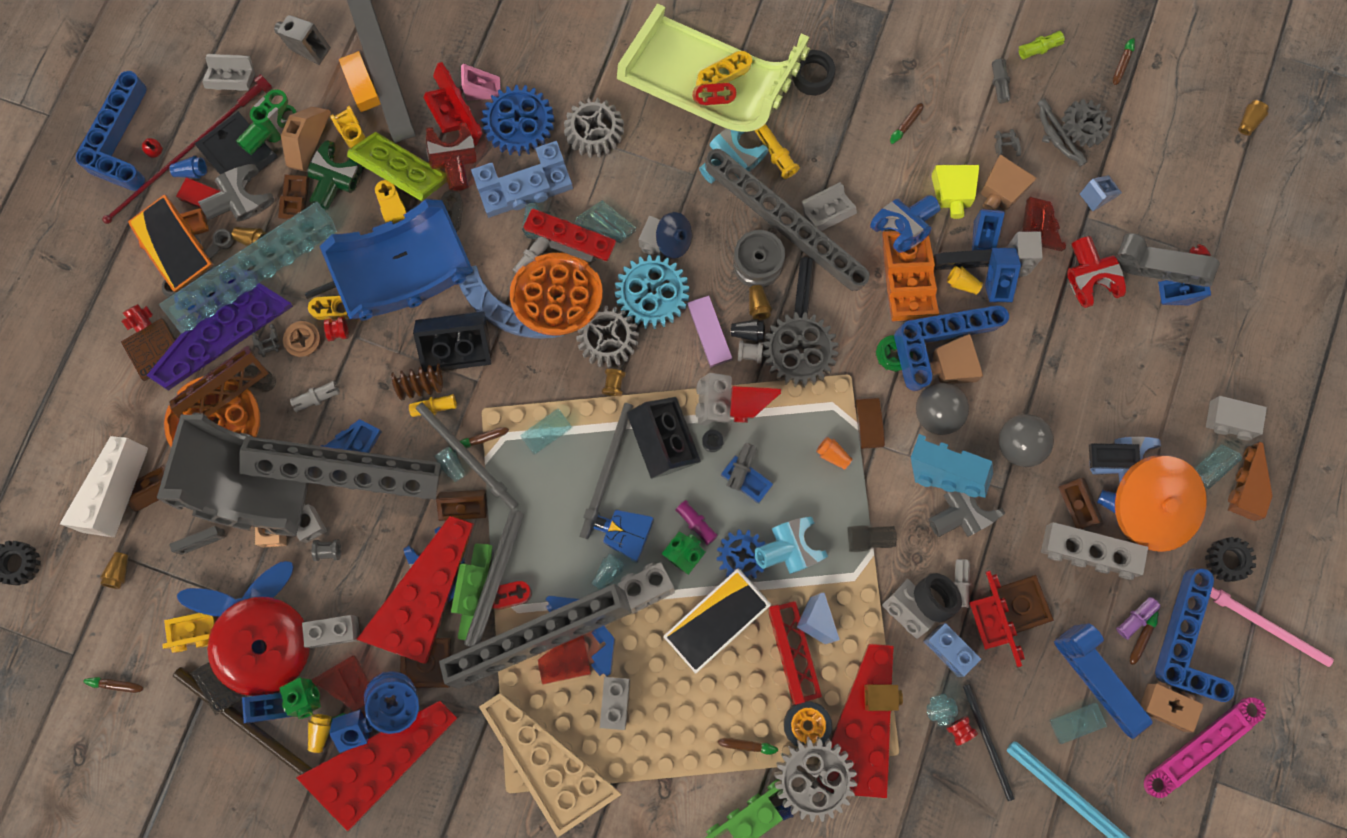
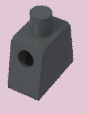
(297, 33)

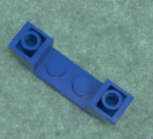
(604, 657)

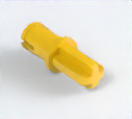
(434, 405)

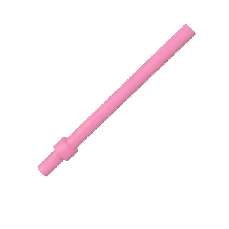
(1223, 599)

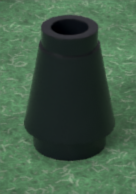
(749, 330)

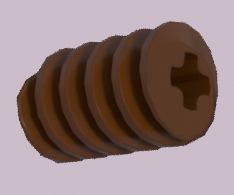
(418, 382)

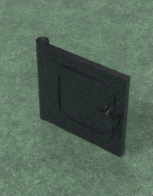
(225, 153)

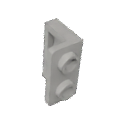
(228, 72)
(828, 207)
(714, 398)
(905, 610)

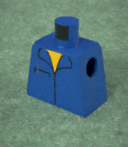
(625, 532)

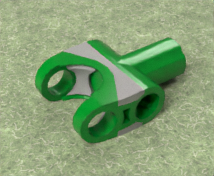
(266, 122)

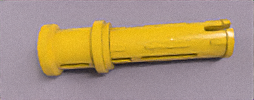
(779, 155)

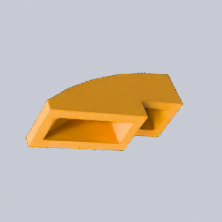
(359, 81)

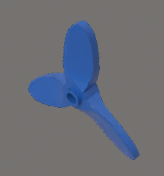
(215, 602)

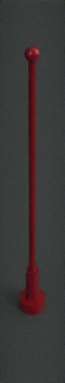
(261, 85)

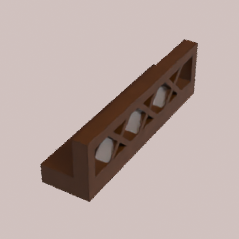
(217, 378)

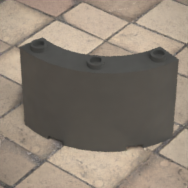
(206, 479)

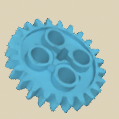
(664, 307)

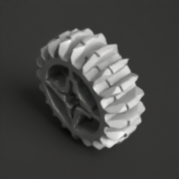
(589, 116)
(615, 342)

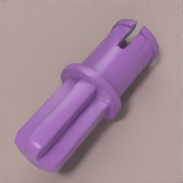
(1138, 618)

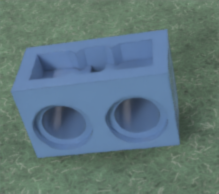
(952, 650)

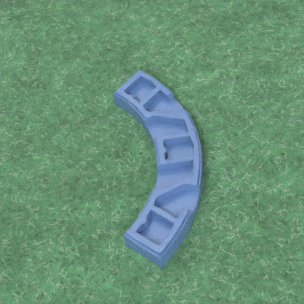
(495, 311)

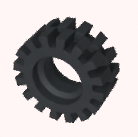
(1240, 549)
(27, 566)

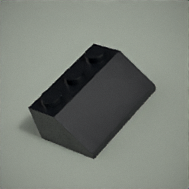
(453, 341)
(663, 436)

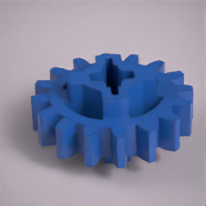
(731, 553)

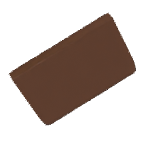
(146, 489)
(1080, 503)
(461, 504)

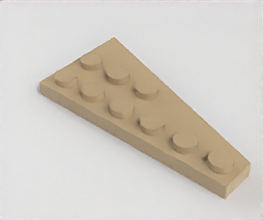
(554, 775)

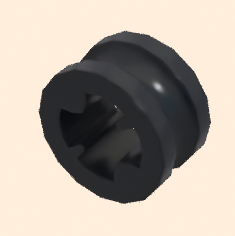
(705, 439)

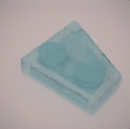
(605, 221)

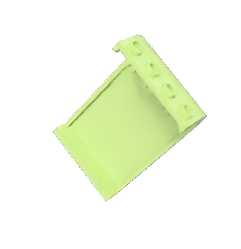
(670, 55)

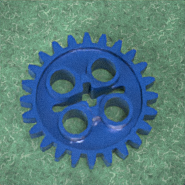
(517, 101)

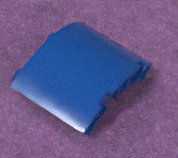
(376, 283)

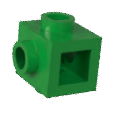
(684, 552)
(300, 698)

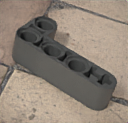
(1165, 264)

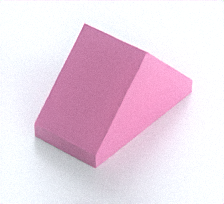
(478, 83)

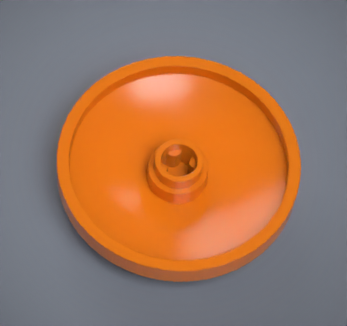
(1160, 503)

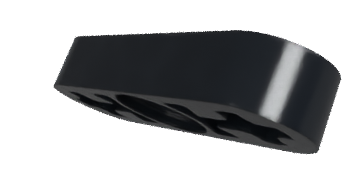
(963, 259)

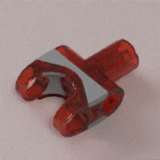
(452, 156)

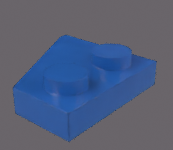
(358, 437)

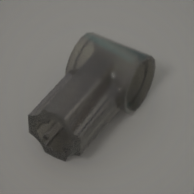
(864, 538)

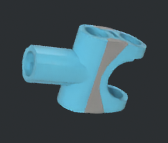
(728, 142)
(790, 547)

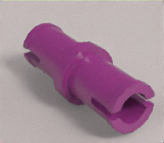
(696, 522)

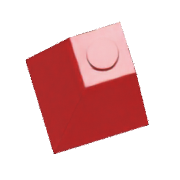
(749, 401)

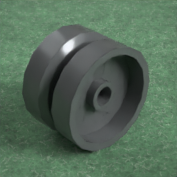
(755, 246)

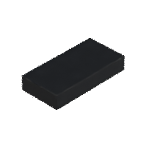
(1113, 455)

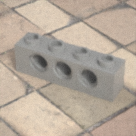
(1132, 555)

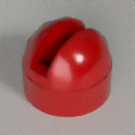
(149, 152)
(1201, 250)

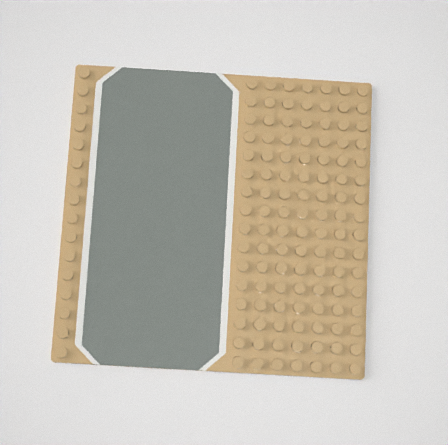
(743, 689)

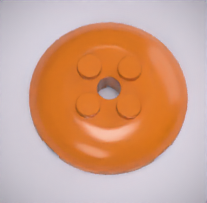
(553, 276)
(238, 415)

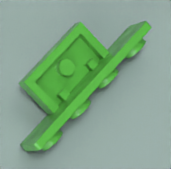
(470, 586)
(753, 820)

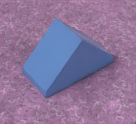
(1099, 192)
(818, 620)

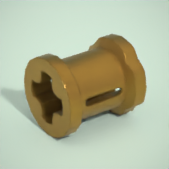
(613, 382)

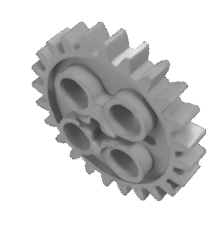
(801, 796)

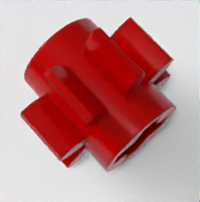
(137, 318)

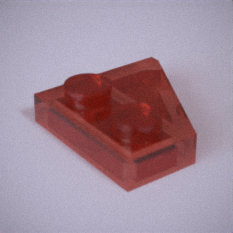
(1040, 218)
(565, 662)
(345, 682)

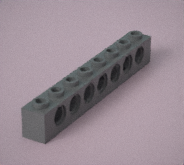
(339, 468)
(535, 636)

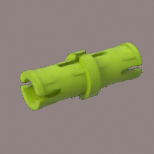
(1041, 45)

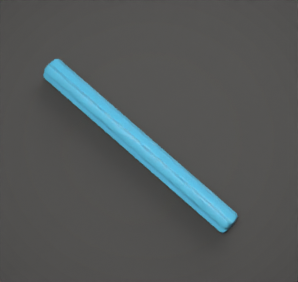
(1065, 791)

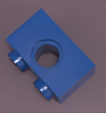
(1002, 274)

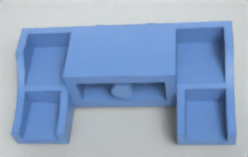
(524, 186)

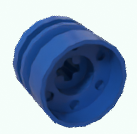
(396, 714)

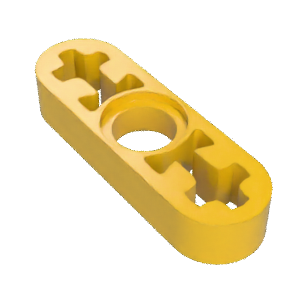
(728, 63)
(326, 313)

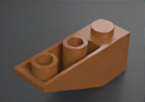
(1253, 487)

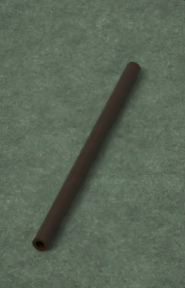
(250, 729)

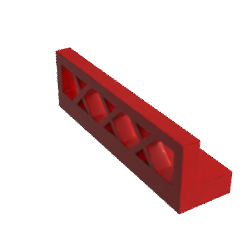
(786, 655)

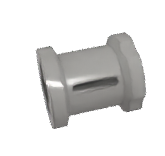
(750, 351)

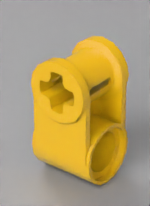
(348, 127)
(391, 205)

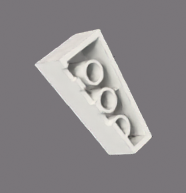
(106, 489)

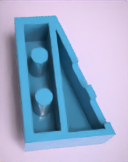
(950, 470)

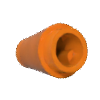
(834, 453)

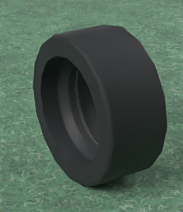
(818, 88)
(948, 592)

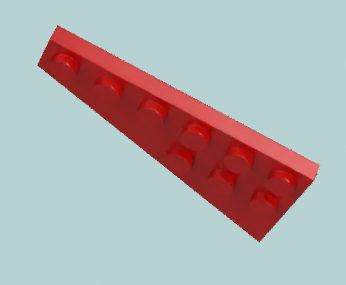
(416, 606)
(864, 732)
(363, 775)

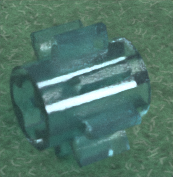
(942, 709)

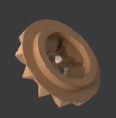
(292, 335)

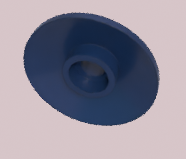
(674, 235)

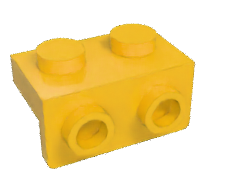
(188, 631)

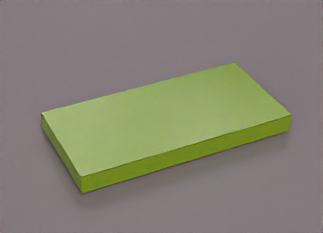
(397, 166)

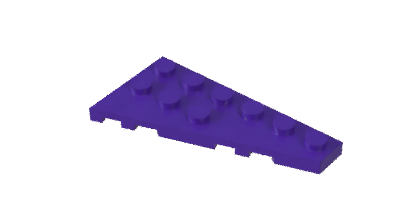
(217, 335)

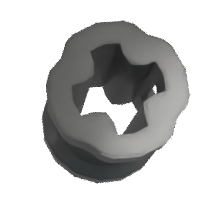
(326, 550)

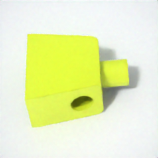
(955, 187)

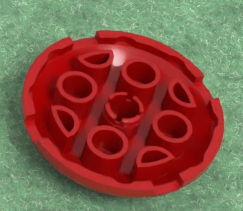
(232, 640)

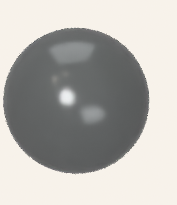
(942, 408)
(1026, 440)

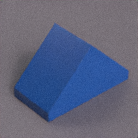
(987, 229)
(1181, 294)
(263, 708)

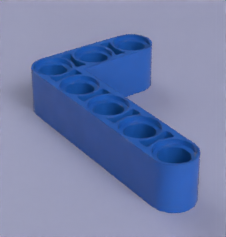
(112, 133)
(941, 331)
(1187, 640)
(1079, 650)

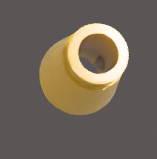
(963, 280)
(318, 732)

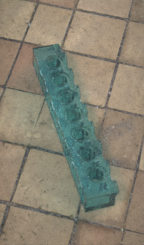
(236, 267)

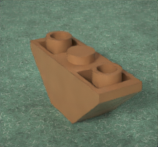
(302, 136)

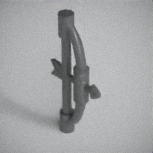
(1054, 136)

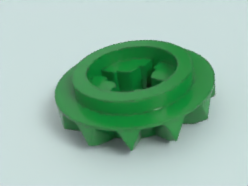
(883, 351)

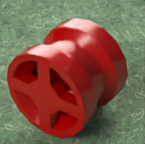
(336, 328)
(962, 730)

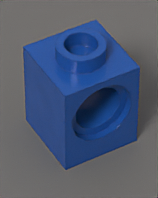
(350, 730)

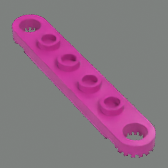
(1204, 747)

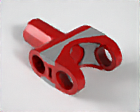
(1094, 271)

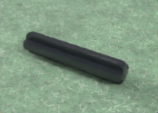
(803, 286)

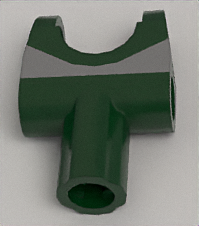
(332, 175)

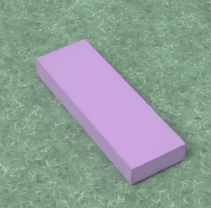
(709, 331)

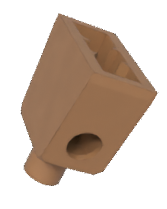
(1005, 184)
(956, 362)

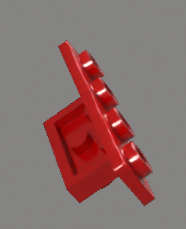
(449, 106)
(569, 234)
(992, 622)

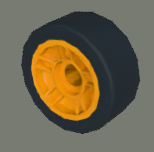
(807, 711)

